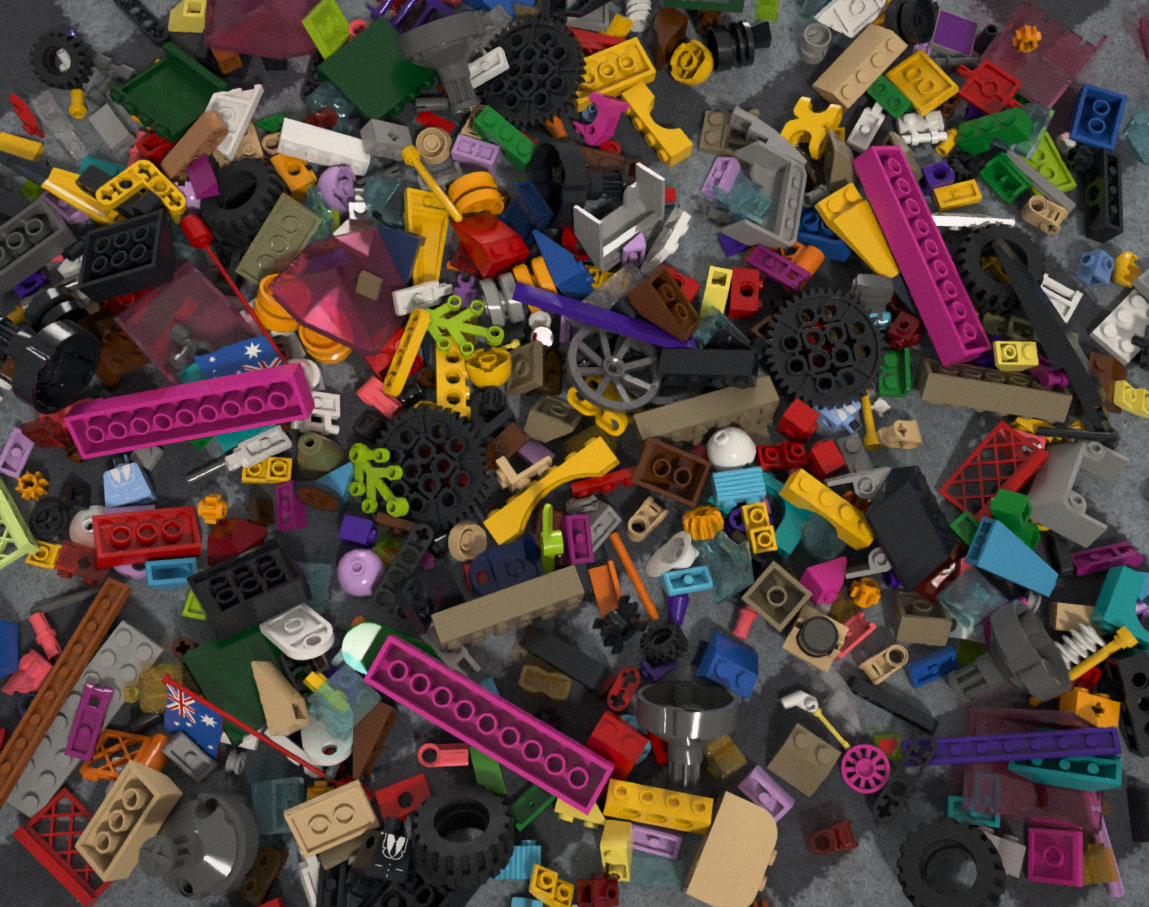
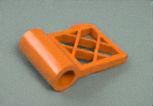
(805, 257)
(148, 754)

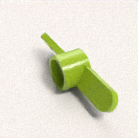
(550, 541)

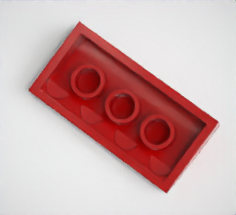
(145, 536)

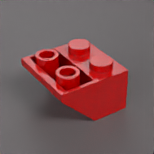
(381, 362)

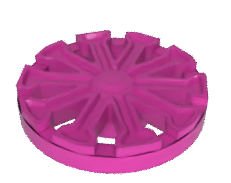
(865, 768)

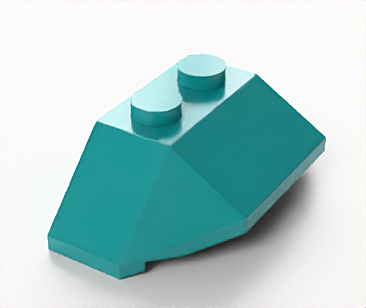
(1079, 773)

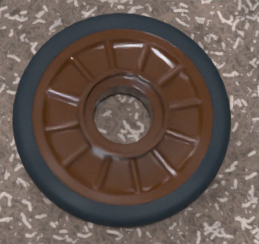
(318, 496)

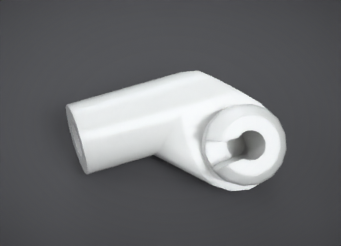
(64, 57)
(801, 700)

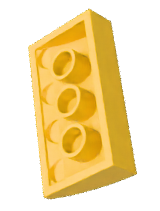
(614, 72)

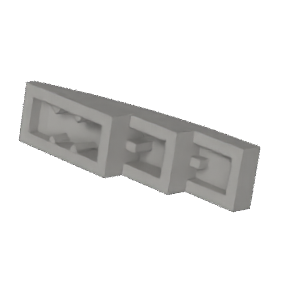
(759, 130)

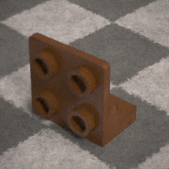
(117, 357)

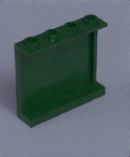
(709, 5)
(374, 73)
(169, 94)
(227, 679)

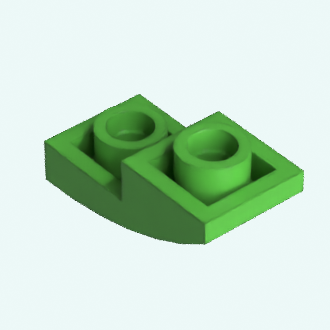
(488, 772)

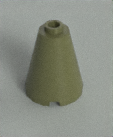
(318, 456)

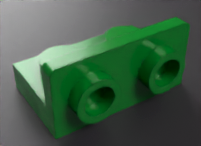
(889, 97)
(896, 377)

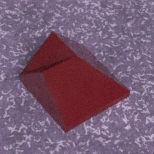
(232, 538)

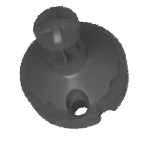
(446, 48)
(1017, 655)
(687, 719)
(203, 846)

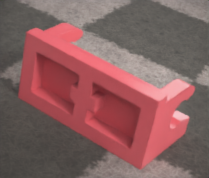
(858, 630)

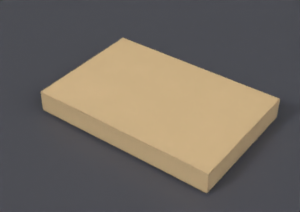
(331, 818)

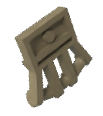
(716, 135)

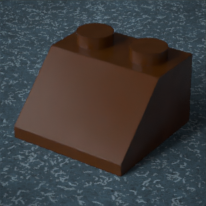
(668, 34)
(1108, 371)

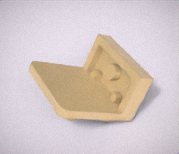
(248, 147)
(516, 483)

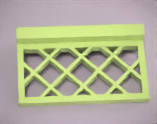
(15, 527)

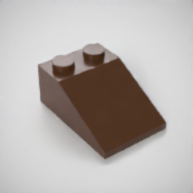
(664, 303)
(671, 472)
(370, 737)

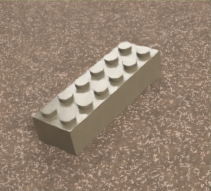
(991, 390)
(701, 416)
(507, 609)

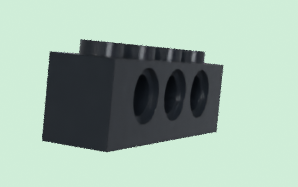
(1104, 197)
(1133, 716)

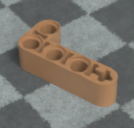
(199, 140)

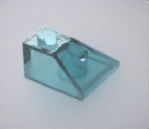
(971, 599)

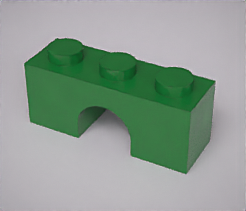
(1008, 125)
(494, 128)
(1014, 511)

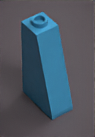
(1006, 556)

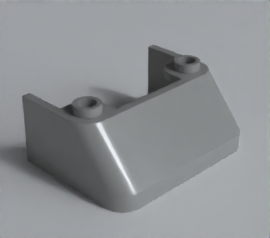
(785, 183)
(640, 213)
(866, 486)
(1051, 487)

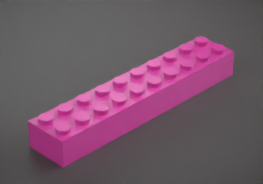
(921, 255)
(190, 411)
(489, 723)

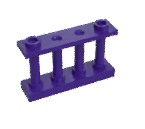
(431, 6)

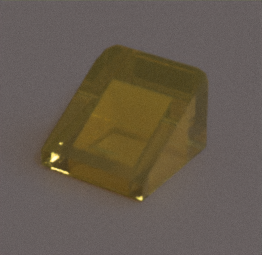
(842, 607)

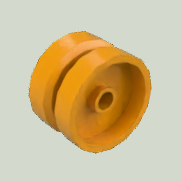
(476, 195)
(540, 279)
(270, 312)
(322, 348)

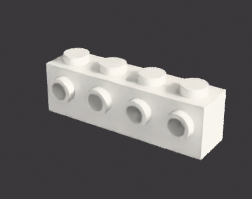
(322, 146)

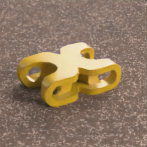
(812, 126)
(602, 417)

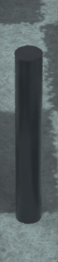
(1076, 434)

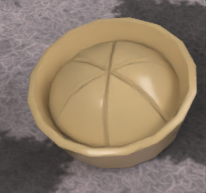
(434, 145)
(466, 541)

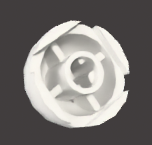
(730, 449)

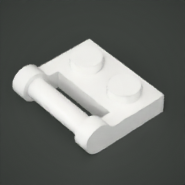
(1062, 305)

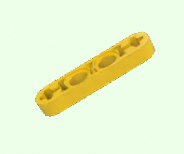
(406, 352)

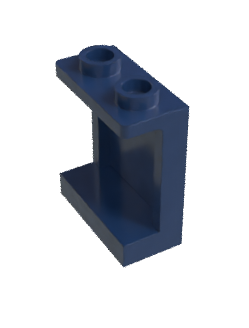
(526, 212)
(403, 249)

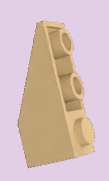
(281, 702)

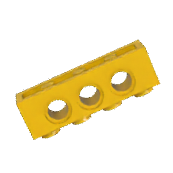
(447, 372)
(658, 806)

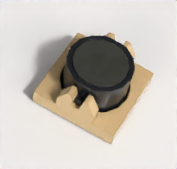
(816, 637)

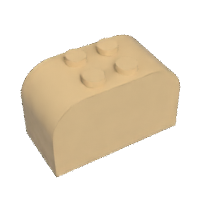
(733, 854)

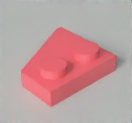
(31, 674)

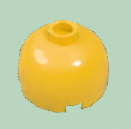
(692, 63)
(489, 367)

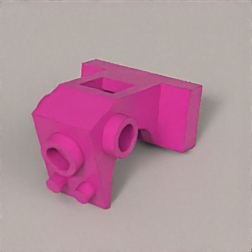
(604, 125)

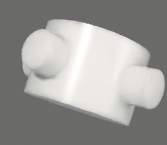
(880, 407)

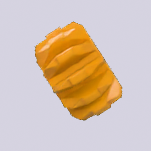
(703, 522)

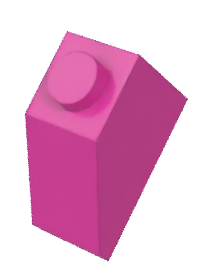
(825, 580)

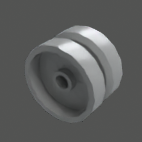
(500, 300)

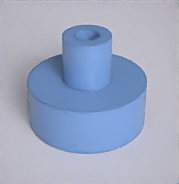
(589, 114)

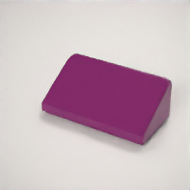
(202, 178)
(290, 510)
(577, 539)

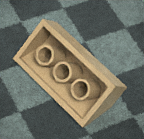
(859, 66)
(126, 819)

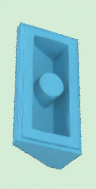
(686, 580)

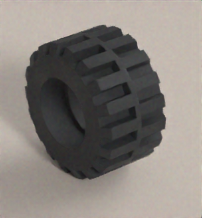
(45, 66)

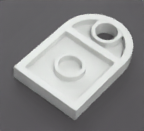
(297, 630)
(317, 740)

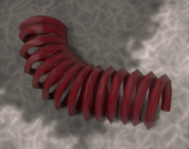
(1042, 801)

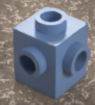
(1095, 268)

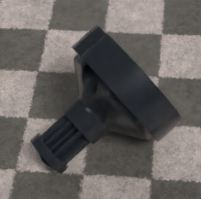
(564, 180)
(51, 363)

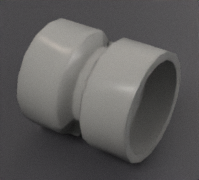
(815, 43)

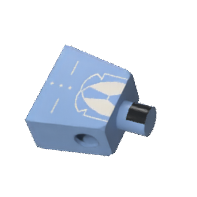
(837, 417)
(127, 485)

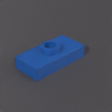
(932, 667)

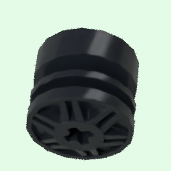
(731, 45)

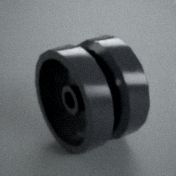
(911, 20)
(53, 306)

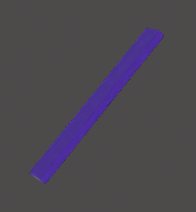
(598, 317)
(1019, 746)

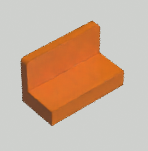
(605, 587)

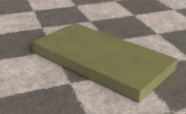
(279, 239)

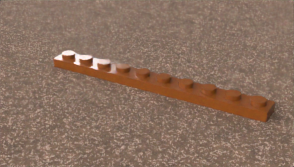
(59, 684)

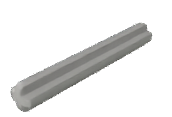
(1041, 183)

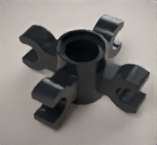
(620, 624)

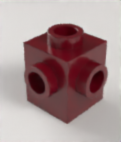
(904, 331)
(598, 891)

